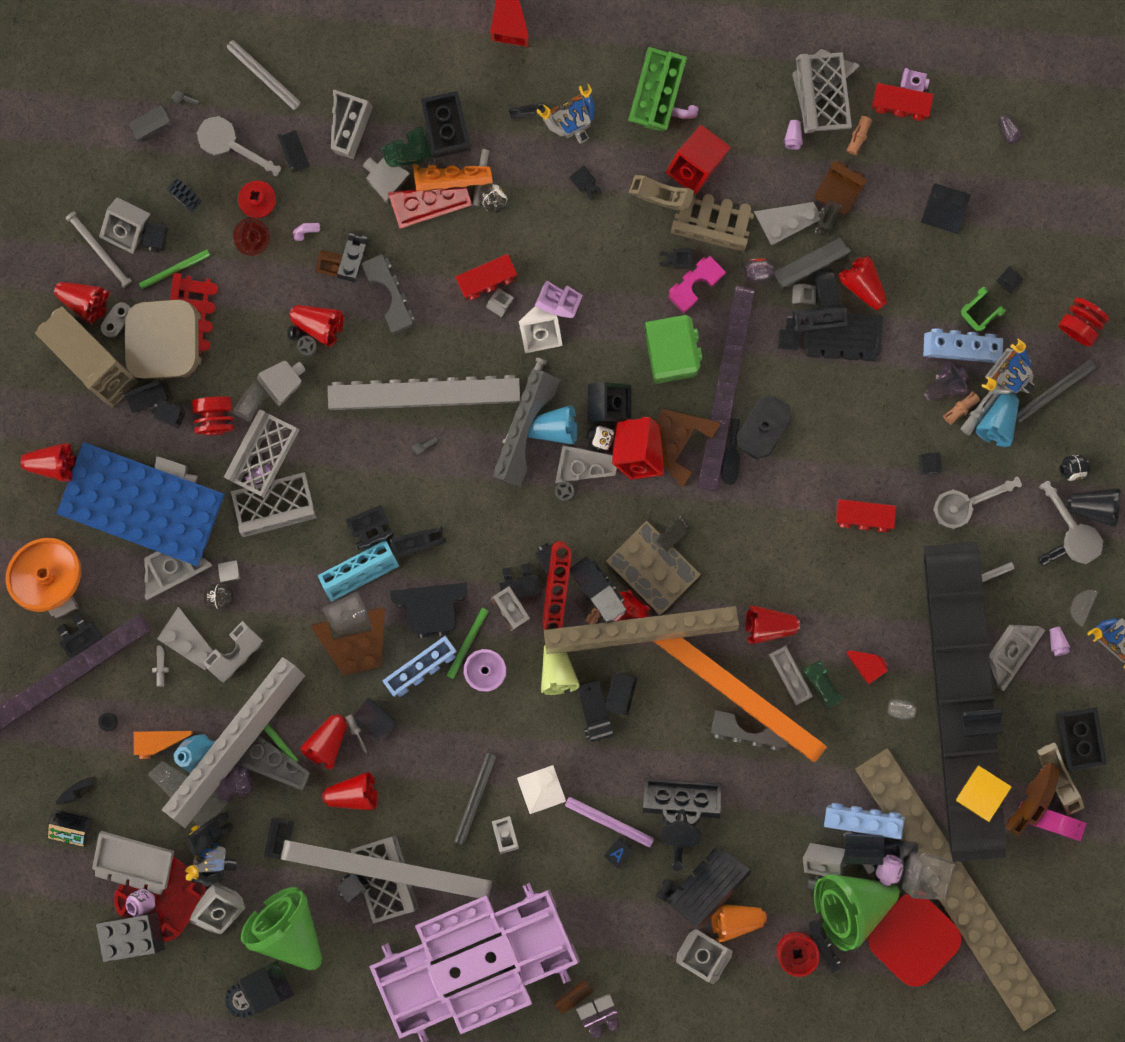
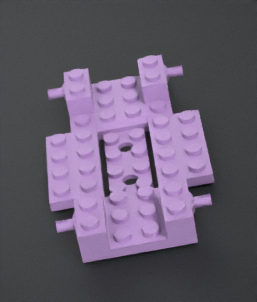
(529, 940)

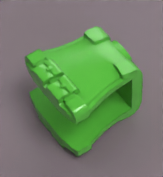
(999, 312)

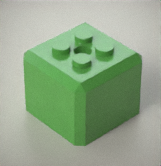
(673, 348)

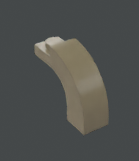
(661, 194)

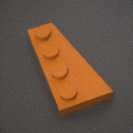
(448, 177)

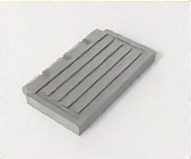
(132, 861)

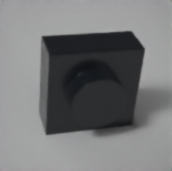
(1009, 279)

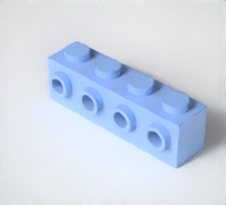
(962, 347)
(419, 666)
(863, 821)

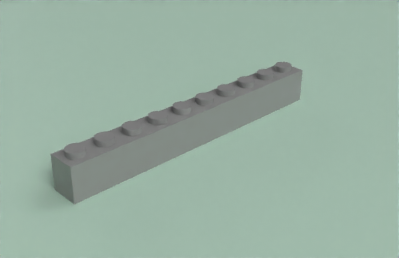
(423, 393)
(233, 742)

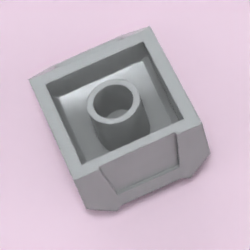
(217, 909)
(703, 956)

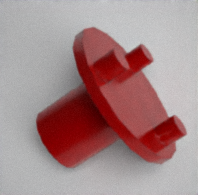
(257, 199)
(634, 608)

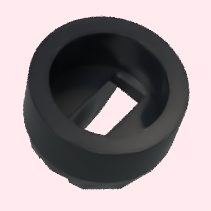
(298, 333)

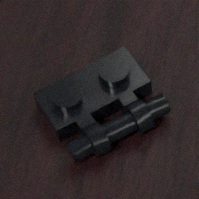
(367, 521)

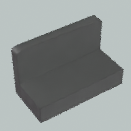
(150, 124)

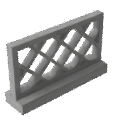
(807, 90)
(251, 447)
(278, 520)
(405, 890)

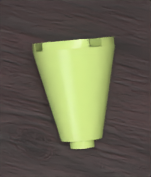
(558, 674)

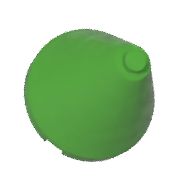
(852, 907)
(284, 930)

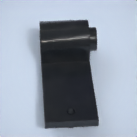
(594, 711)

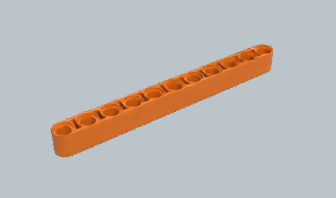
(744, 697)

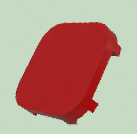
(173, 905)
(914, 940)

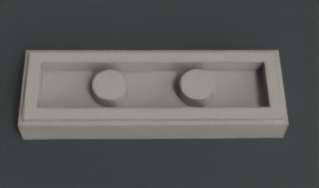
(790, 675)

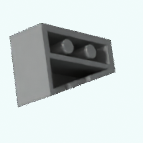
(349, 123)

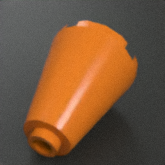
(736, 920)

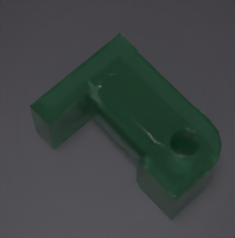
(409, 153)
(823, 685)

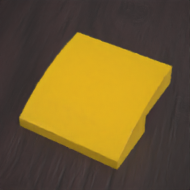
(983, 793)

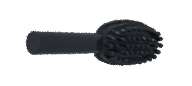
(731, 459)

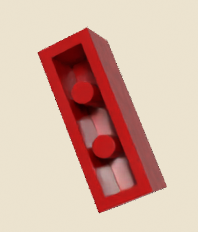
(902, 102)
(486, 277)
(865, 515)

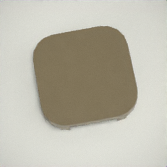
(162, 339)

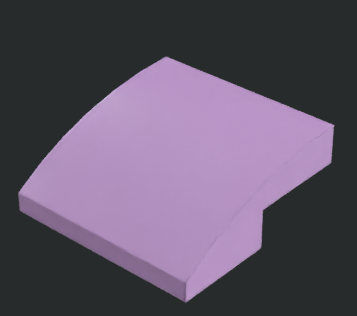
(558, 301)

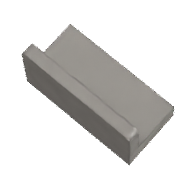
(823, 860)

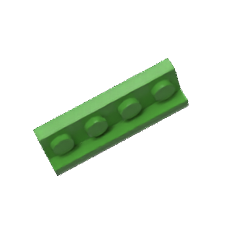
(657, 89)

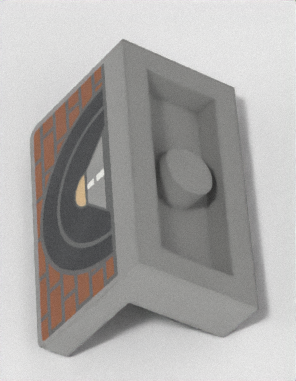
(510, 608)

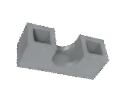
(225, 665)

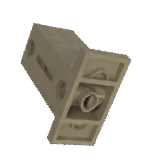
(86, 357)

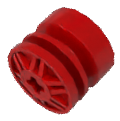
(1084, 320)
(213, 416)
(798, 965)

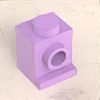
(908, 75)

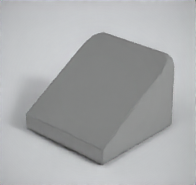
(804, 294)
(499, 302)
(229, 571)

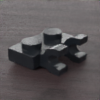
(521, 587)
(80, 639)

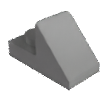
(505, 835)

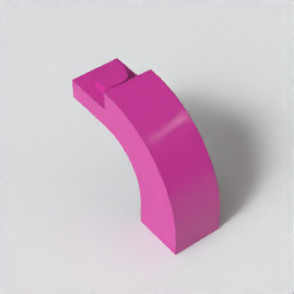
(1061, 825)

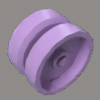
(495, 675)

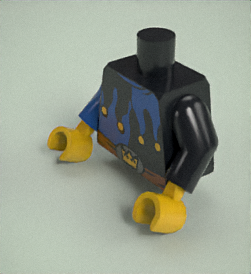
(209, 865)

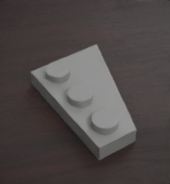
(786, 221)
(583, 464)
(185, 639)

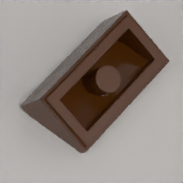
(328, 263)
(573, 997)

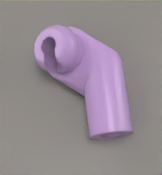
(685, 114)
(305, 228)

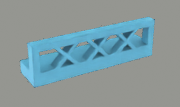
(359, 573)

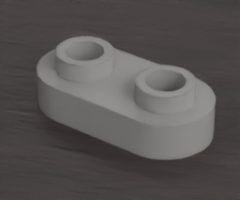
(117, 320)

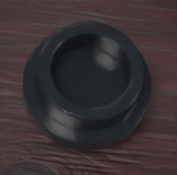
(108, 721)

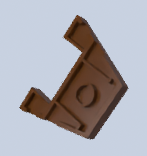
(675, 433)
(355, 651)

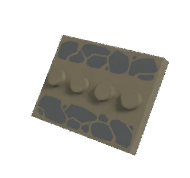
(651, 570)

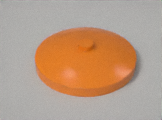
(43, 574)

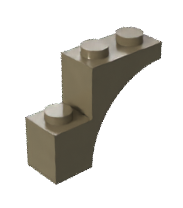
(1065, 790)

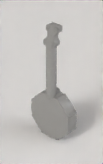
(218, 137)
(955, 508)
(1081, 541)

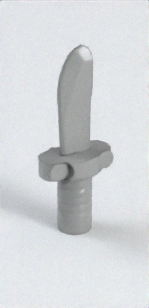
(160, 670)
(355, 730)

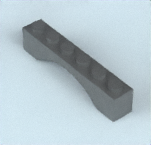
(512, 462)

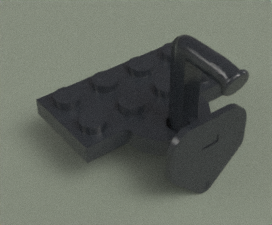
(681, 809)

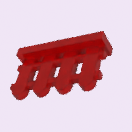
(204, 307)

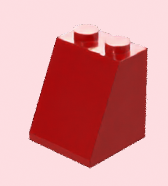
(509, 23)
(697, 159)
(638, 448)

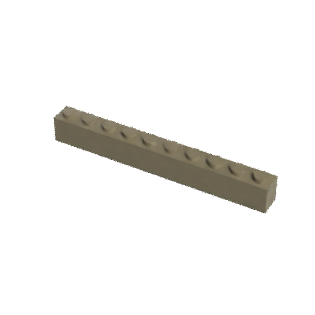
(641, 630)

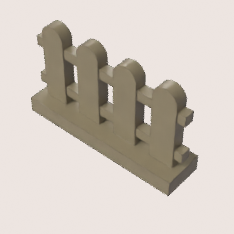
(718, 235)

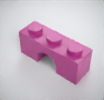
(707, 271)

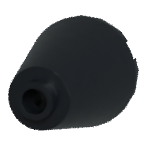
(1097, 505)

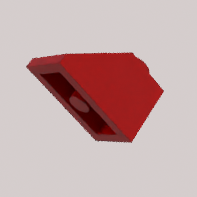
(868, 665)

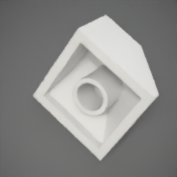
(540, 330)
(541, 789)

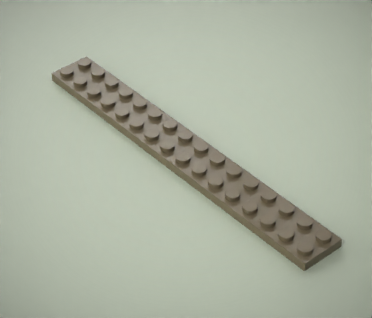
(963, 901)

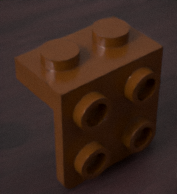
(841, 186)

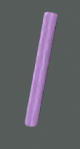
(609, 822)

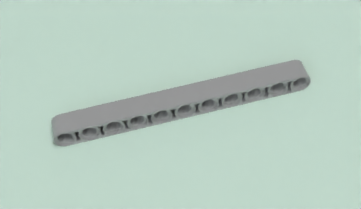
(385, 869)

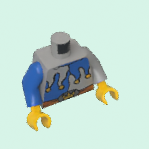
(572, 116)
(1011, 371)
(1112, 636)

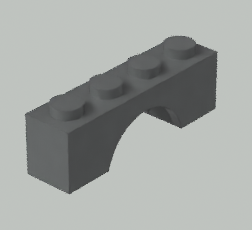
(378, 272)
(725, 725)

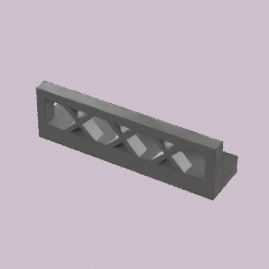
(811, 263)

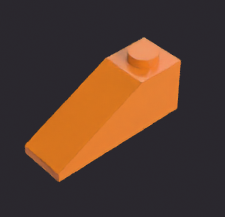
(156, 741)

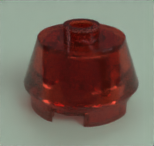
(251, 236)

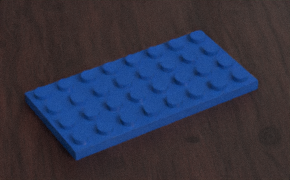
(141, 504)

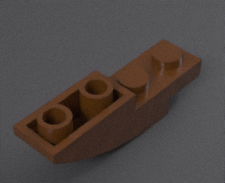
(1040, 795)

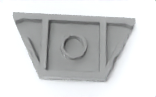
(826, 73)
(166, 572)
(1012, 651)

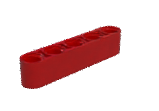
(554, 580)

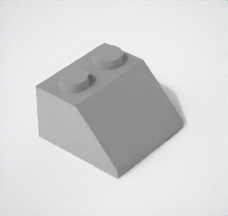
(124, 225)

